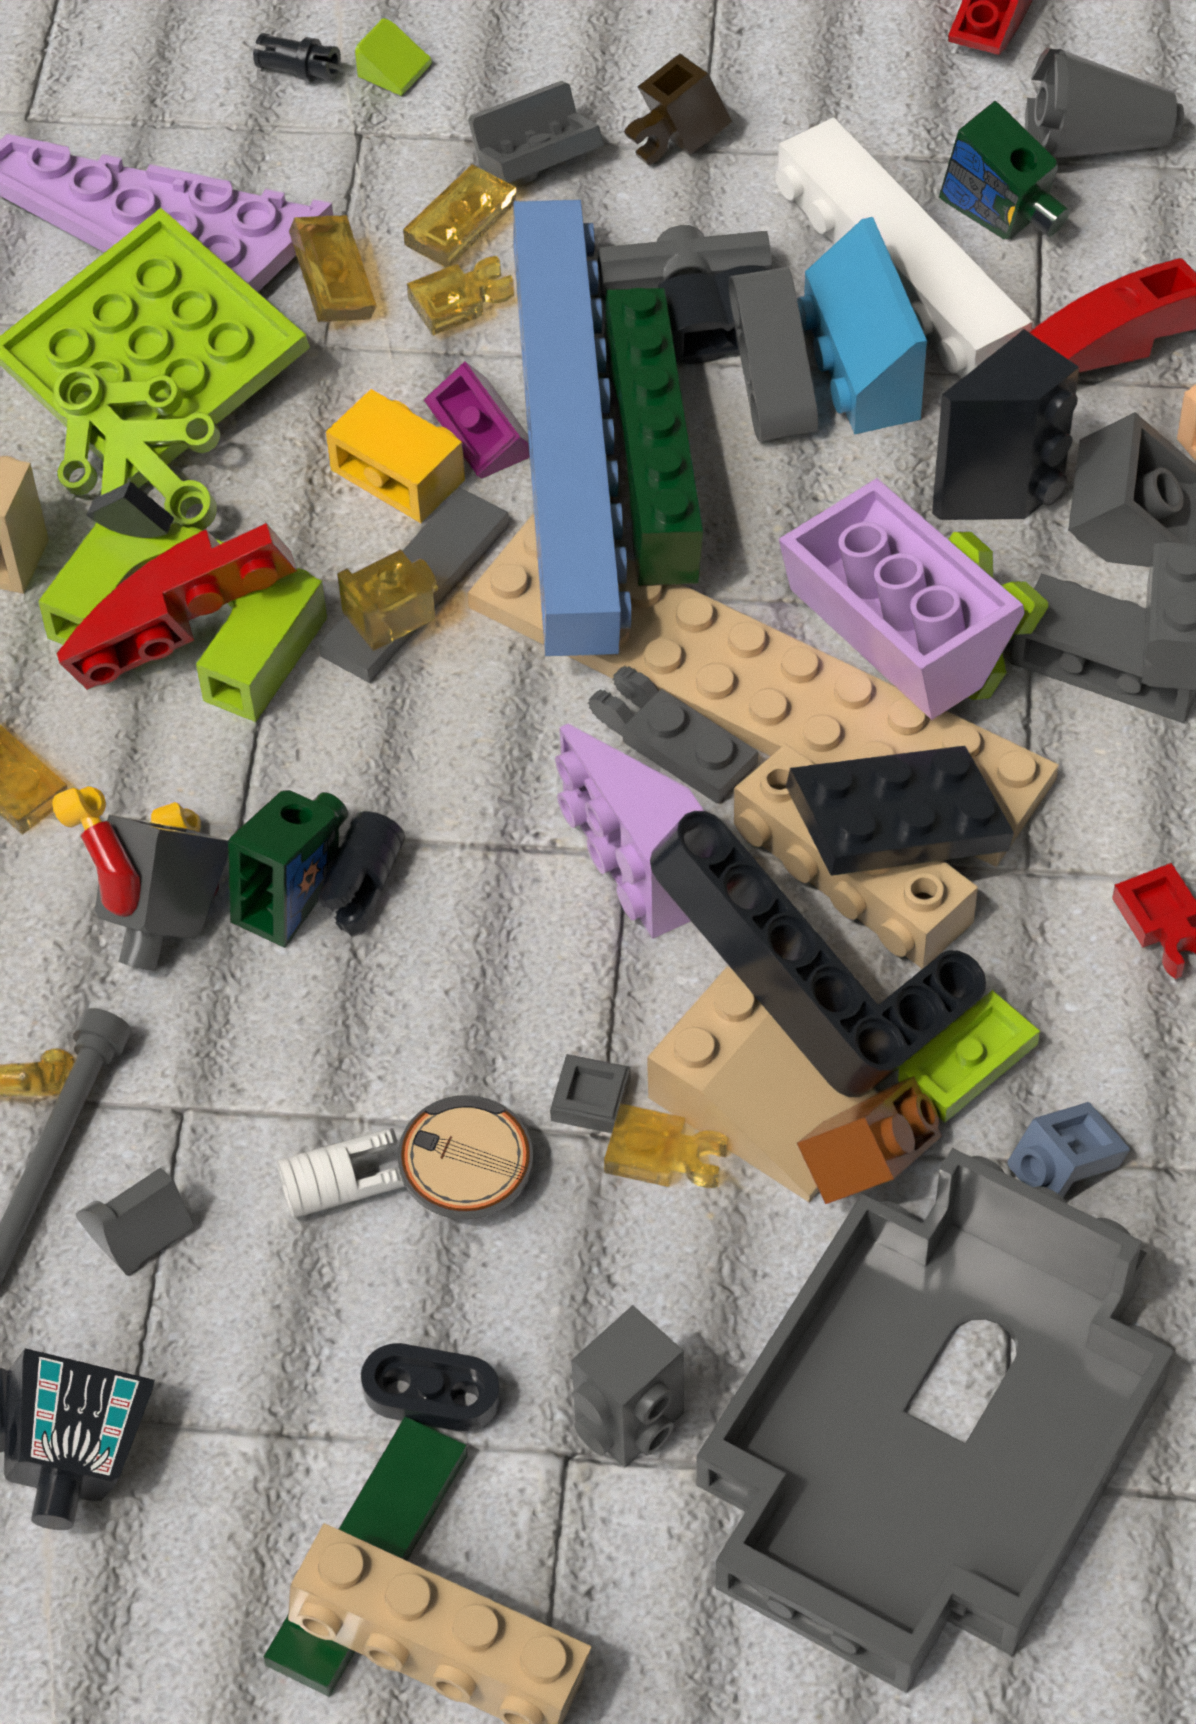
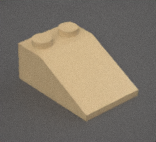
(744, 1077)

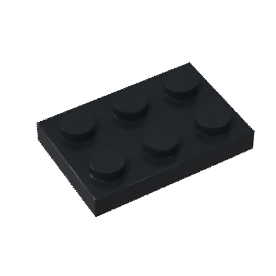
(898, 810)

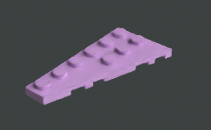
(107, 201)

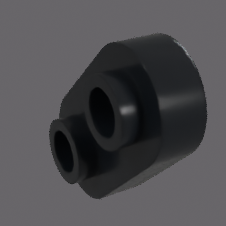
(434, 1383)

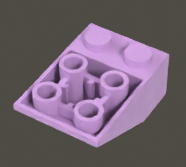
(624, 816)

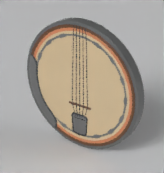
(465, 1157)

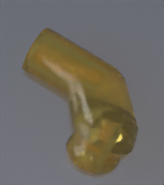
(36, 1078)

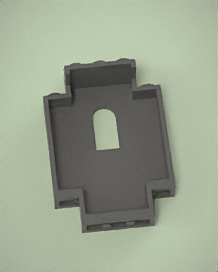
(882, 1525)

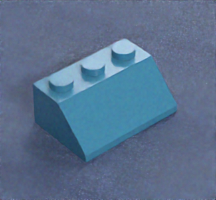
(865, 331)

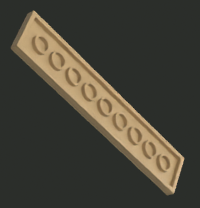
(766, 682)

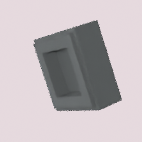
(590, 1093)

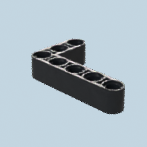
(796, 972)

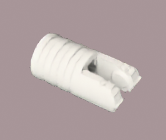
(326, 1176)

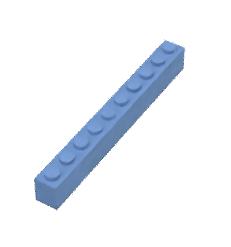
(567, 432)

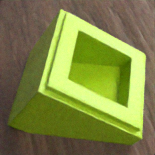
(390, 58)

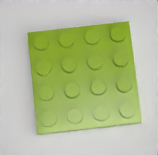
(149, 311)

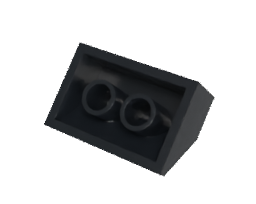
(1006, 434)

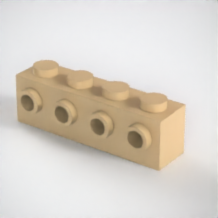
(909, 907)
(436, 1631)

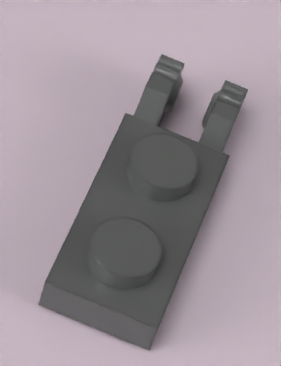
(674, 735)

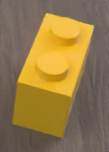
(396, 455)

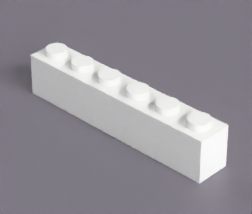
(951, 295)

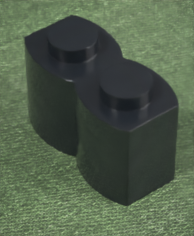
(702, 314)

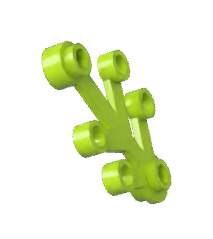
(129, 439)

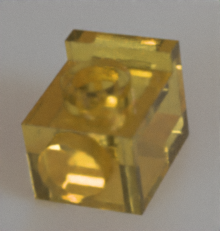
(388, 598)

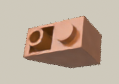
(870, 1141)

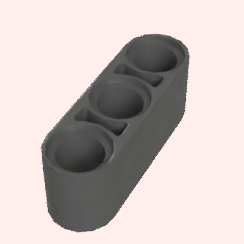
(773, 354)

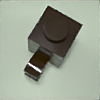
(681, 109)

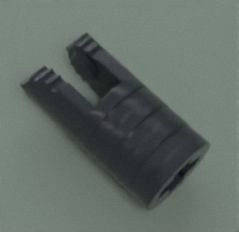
(361, 869)

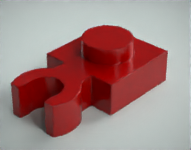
(1162, 911)

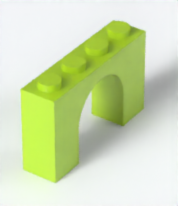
(248, 653)

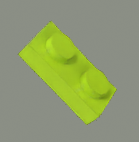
(970, 1054)

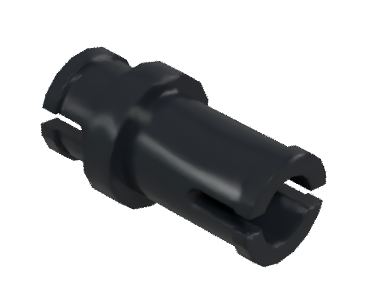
(305, 57)

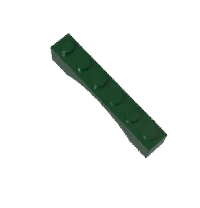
(658, 454)

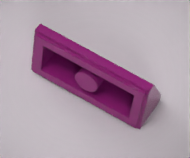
(479, 419)

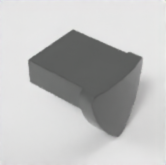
(137, 1221)

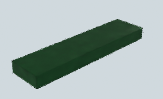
(389, 1515)

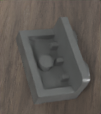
(533, 134)

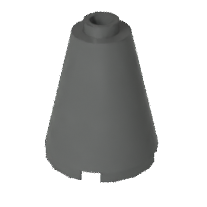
(1097, 109)

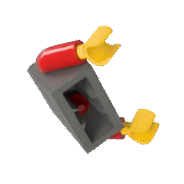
(149, 873)

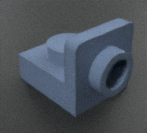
(1066, 1149)

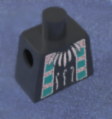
(69, 1431)

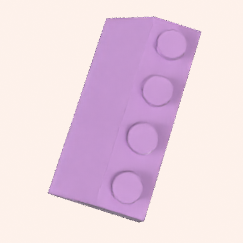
(902, 596)

